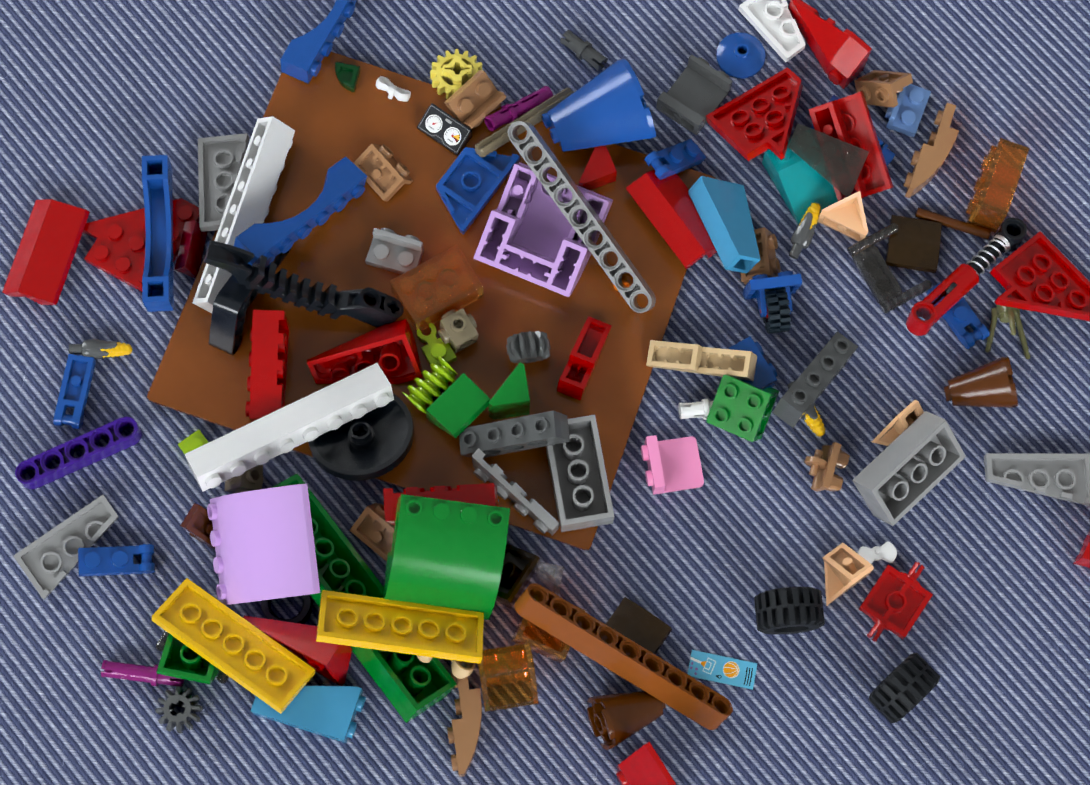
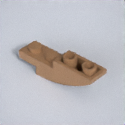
(933, 154)
(465, 731)

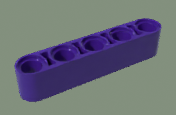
(65, 453)

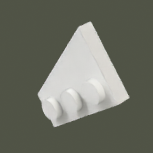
(775, 25)

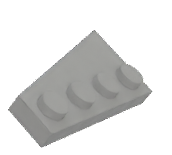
(217, 171)
(1042, 473)

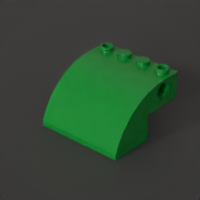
(446, 553)

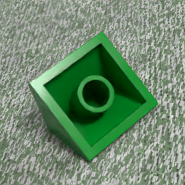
(512, 397)
(457, 406)
(184, 663)

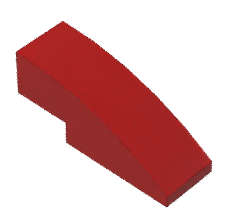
(583, 358)

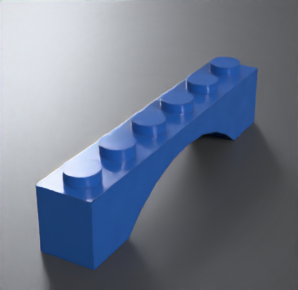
(305, 53)
(341, 185)
(158, 204)

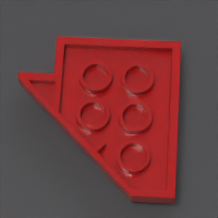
(760, 116)
(123, 240)
(1043, 281)

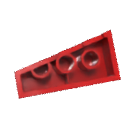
(267, 363)
(470, 493)

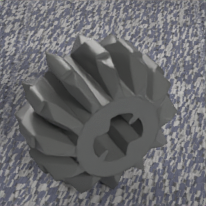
(528, 347)
(177, 700)

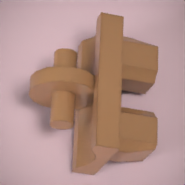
(823, 467)

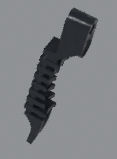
(362, 304)

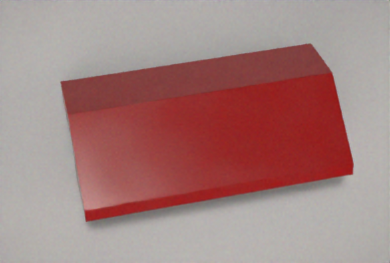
(851, 122)
(673, 216)
(46, 251)

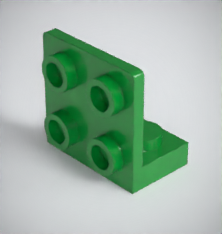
(742, 408)

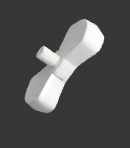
(385, 84)
(885, 552)

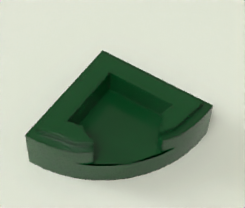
(347, 75)

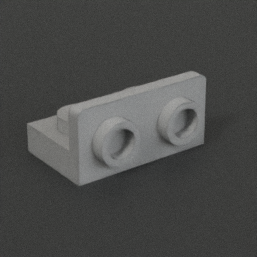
(394, 251)

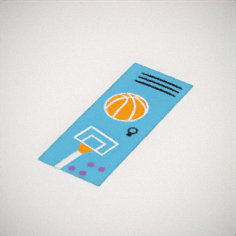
(722, 669)

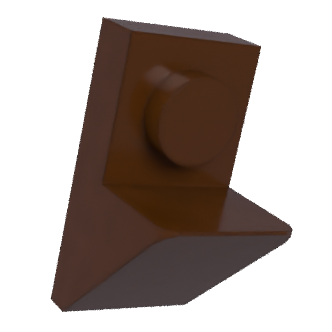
(198, 524)

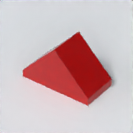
(599, 169)

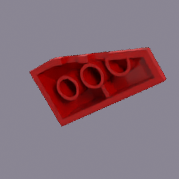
(837, 51)
(387, 345)
(300, 639)

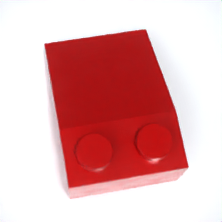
(644, 768)

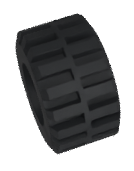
(789, 610)
(904, 688)

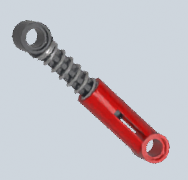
(964, 278)

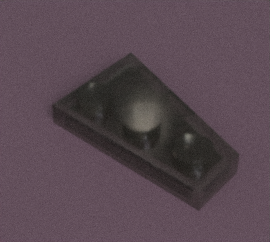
(830, 157)

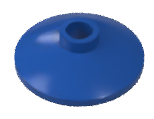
(737, 64)

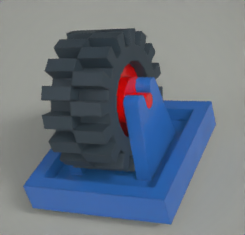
(774, 298)

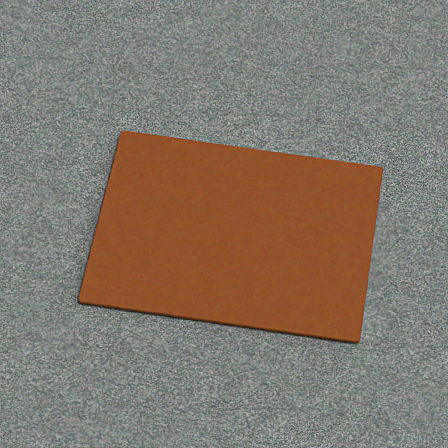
(345, 123)

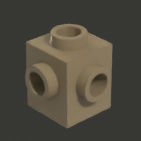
(458, 329)
(248, 481)

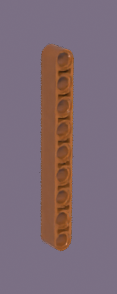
(623, 656)

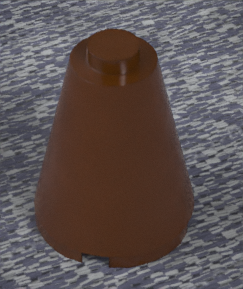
(984, 386)
(622, 715)

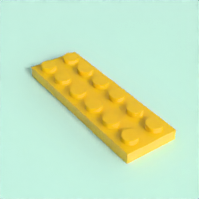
(400, 626)
(233, 645)

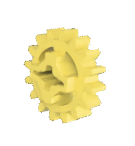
(453, 71)

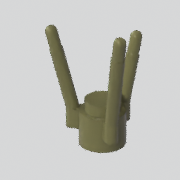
(1011, 316)

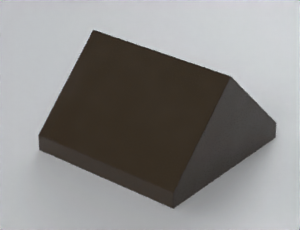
(516, 573)

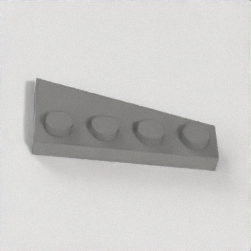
(494, 474)
(56, 552)

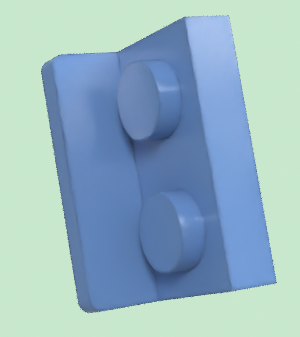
(909, 111)

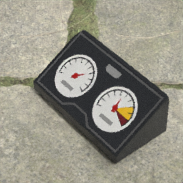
(444, 129)

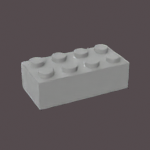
(909, 468)
(580, 477)

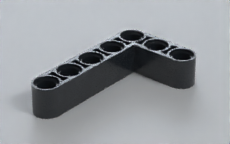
(230, 313)

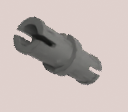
(583, 50)

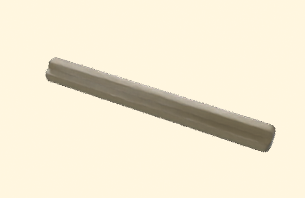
(533, 116)

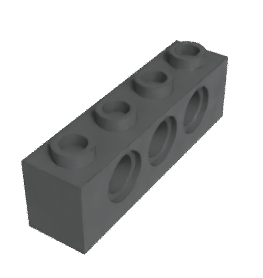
(815, 379)
(515, 434)

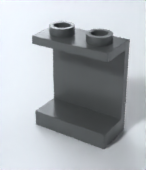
(695, 94)

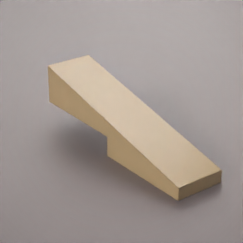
(702, 360)

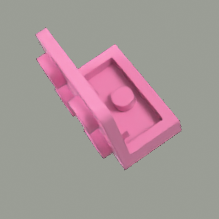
(672, 464)

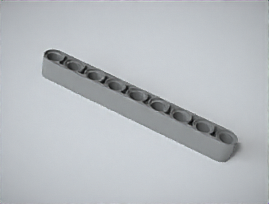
(570, 211)

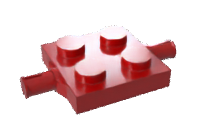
(895, 601)

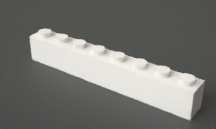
(249, 197)
(289, 427)

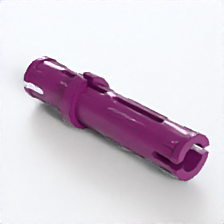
(512, 111)
(138, 673)

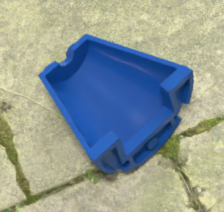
(602, 112)

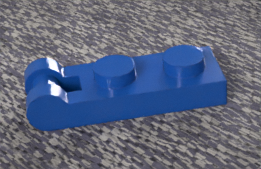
(675, 159)
(961, 317)
(74, 390)
(115, 560)

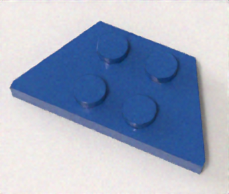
(472, 183)

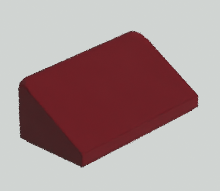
(191, 249)

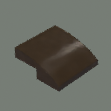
(914, 245)
(639, 625)

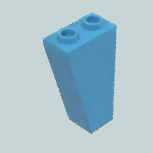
(727, 221)
(319, 710)

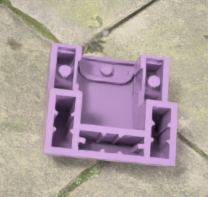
(534, 237)
(263, 544)

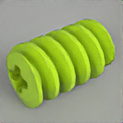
(432, 384)

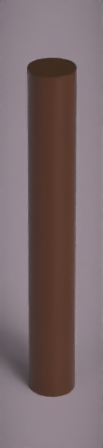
(953, 223)

